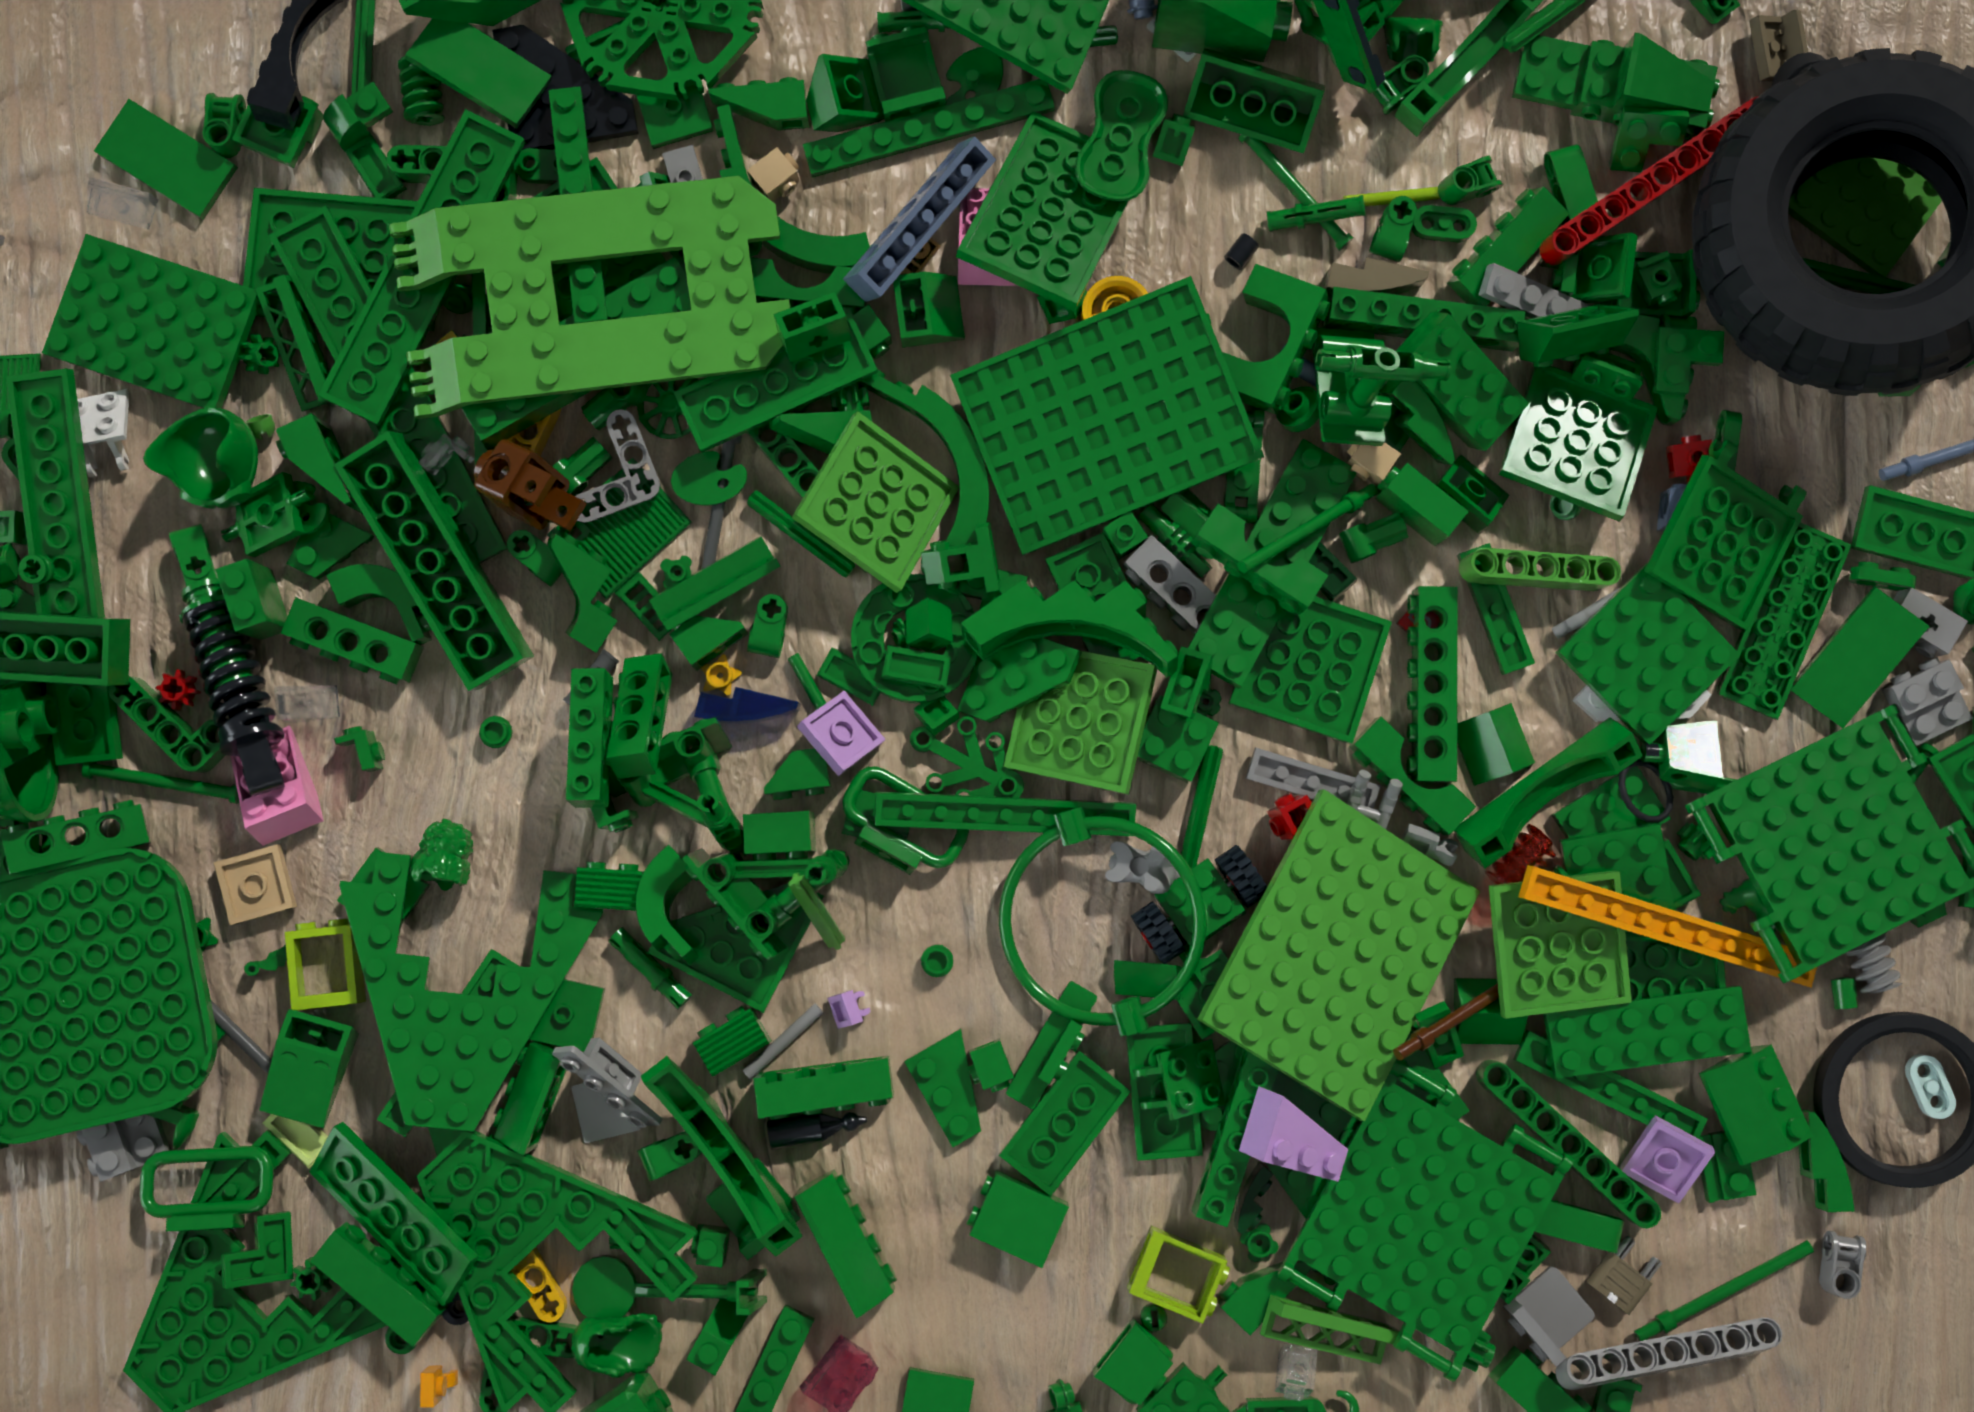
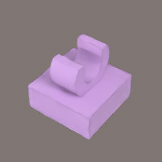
(846, 1009)

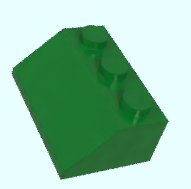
(1574, 333)
(529, 1098)
(1755, 1104)

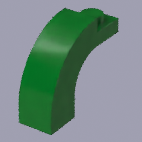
(369, 581)
(654, 898)

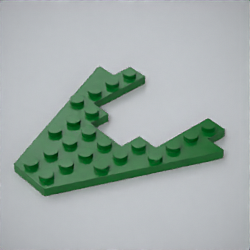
(453, 1047)
(506, 1208)
(216, 1339)

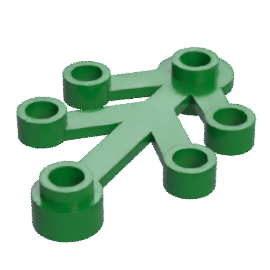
(971, 766)

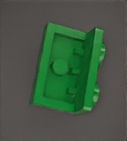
(1609, 374)

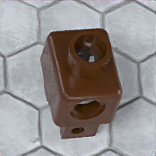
(509, 475)

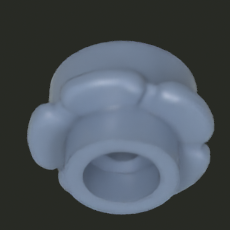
(1142, 8)

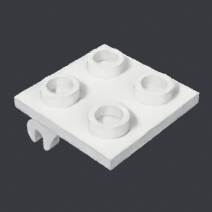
(104, 419)

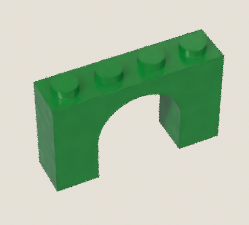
(1302, 307)

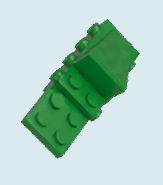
(1605, 77)

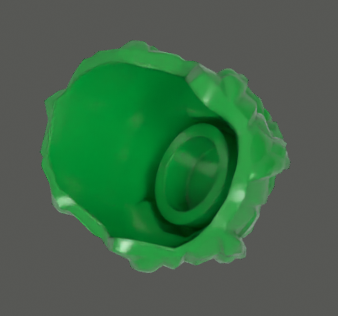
(443, 855)

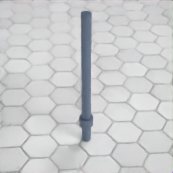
(1915, 464)

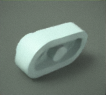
(1930, 1084)

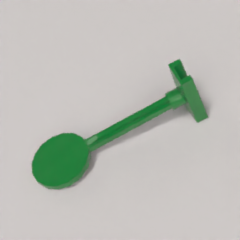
(609, 1289)

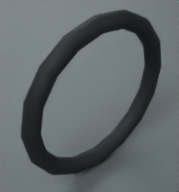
(1623, 792)

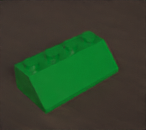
(1246, 95)
(845, 1241)

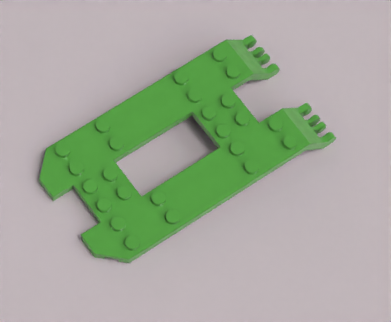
(528, 346)

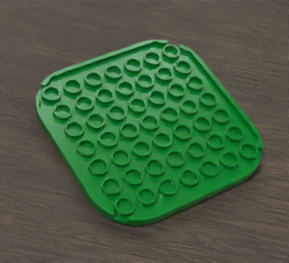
(99, 994)

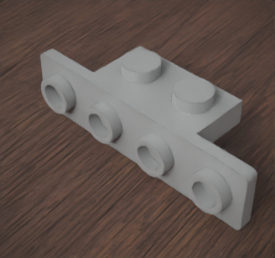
(610, 1076)

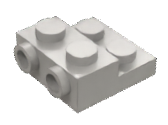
(1928, 700)
(122, 1145)

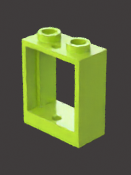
(354, 973)
(1216, 1276)

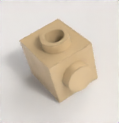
(775, 174)
(1372, 461)

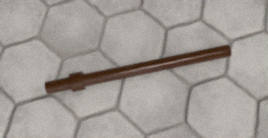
(1426, 1037)

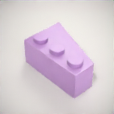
(1290, 1139)

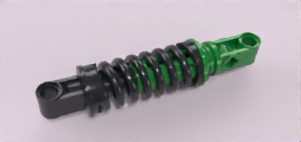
(227, 667)

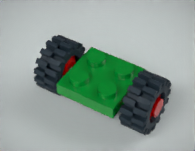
(1219, 901)

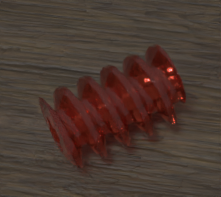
(1528, 852)

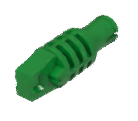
(1175, 540)

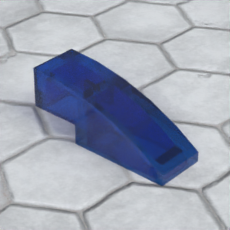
(744, 707)

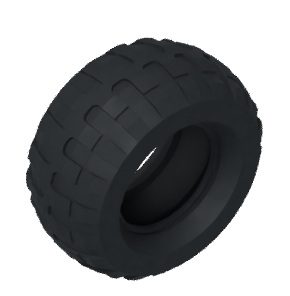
(1743, 249)

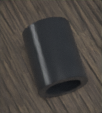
(1241, 251)

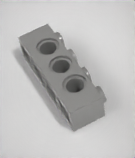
(1153, 555)

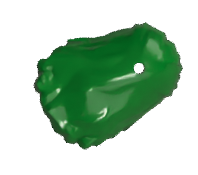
(617, 1344)

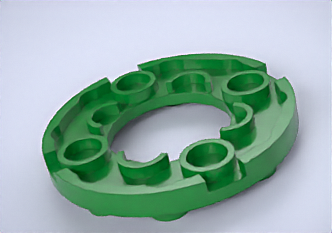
(869, 630)

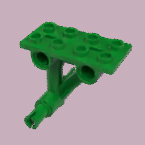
(1349, 380)
(693, 755)
(747, 902)

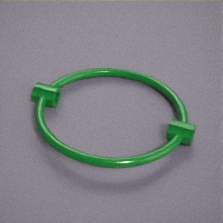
(1127, 1013)

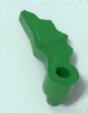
(274, 960)

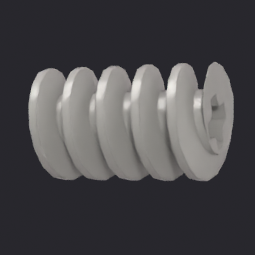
(1875, 966)

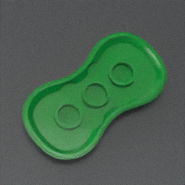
(1116, 155)

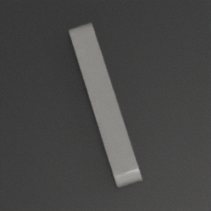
(1683, 1349)

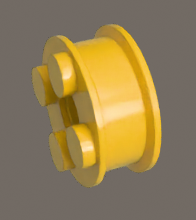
(1110, 293)

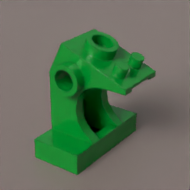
(980, 559)

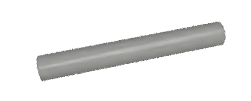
(783, 1041)

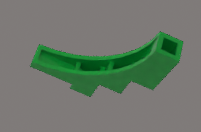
(1072, 611)
(727, 1154)

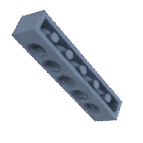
(919, 219)

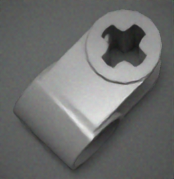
(1842, 1261)

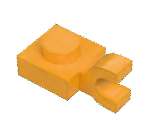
(435, 1384)

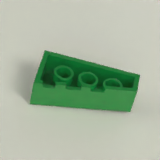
(822, 1087)

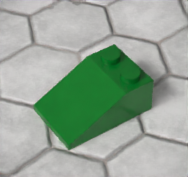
(315, 450)

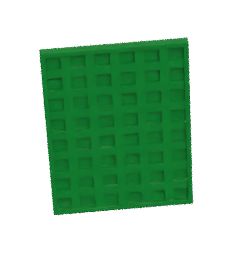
(1107, 415)

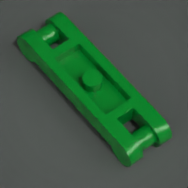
(1244, 481)

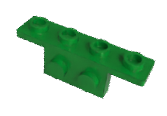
(1050, 1048)

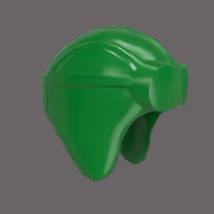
(207, 458)

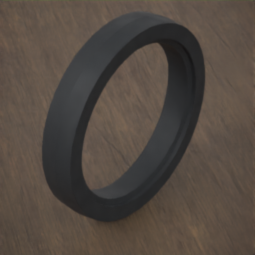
(1827, 1107)

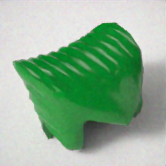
(1412, 37)

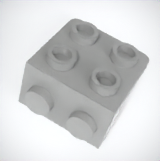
(1549, 1314)

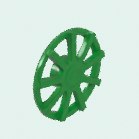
(667, 406)

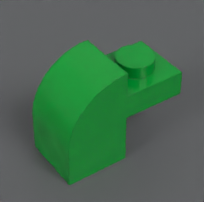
(352, 116)

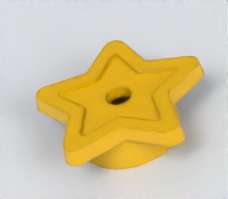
(720, 666)

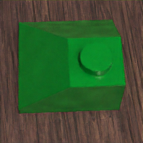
(842, 94)

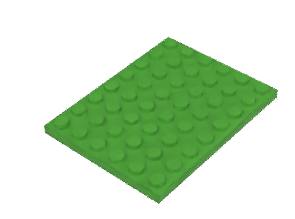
(1339, 955)

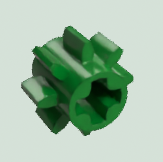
(259, 354)
(850, 398)
(1694, 842)
(303, 1280)
(1481, 1352)

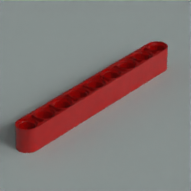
(1642, 186)

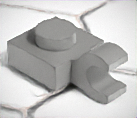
(1429, 844)

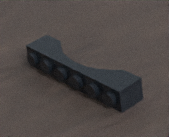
(276, 92)

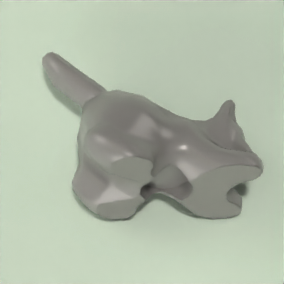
(1143, 867)

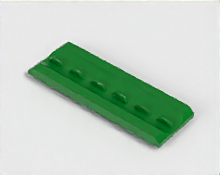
(1784, 623)

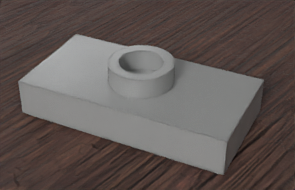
(682, 164)

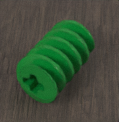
(419, 96)

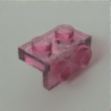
(840, 1376)

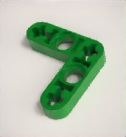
(526, 1325)

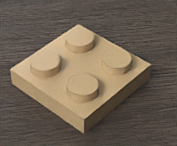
(255, 884)

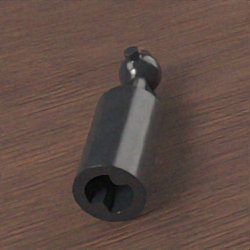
(809, 1128)

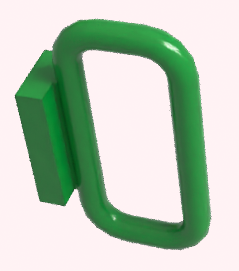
(883, 841)
(207, 1214)

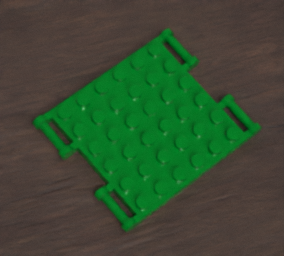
(1837, 843)
(1425, 1219)

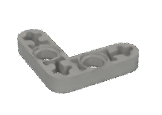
(628, 483)

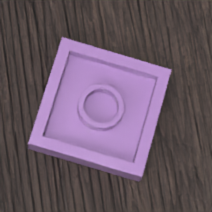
(841, 733)
(1667, 1159)

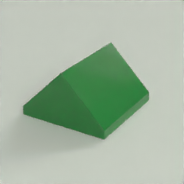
(1473, 492)
(1493, 745)
(1487, 1024)

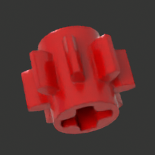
(168, 687)

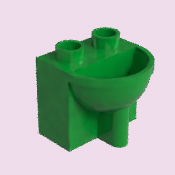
(27, 752)

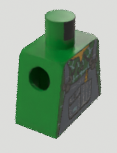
(1687, 755)

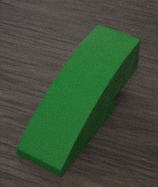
(1420, 419)
(1823, 1163)

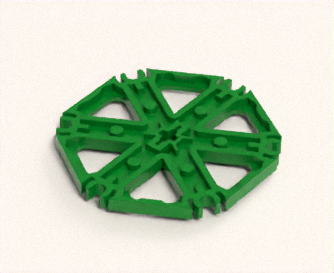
(669, 26)

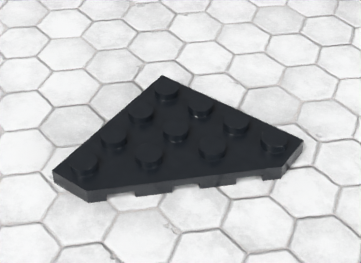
(606, 112)

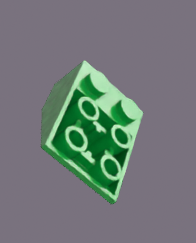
(307, 1068)

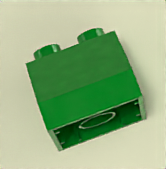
(1225, 26)

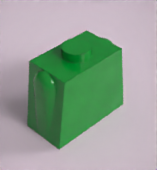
(1134, 1364)

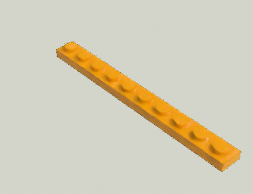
(1653, 921)

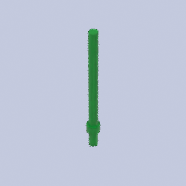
(1348, 504)
(1668, 1321)

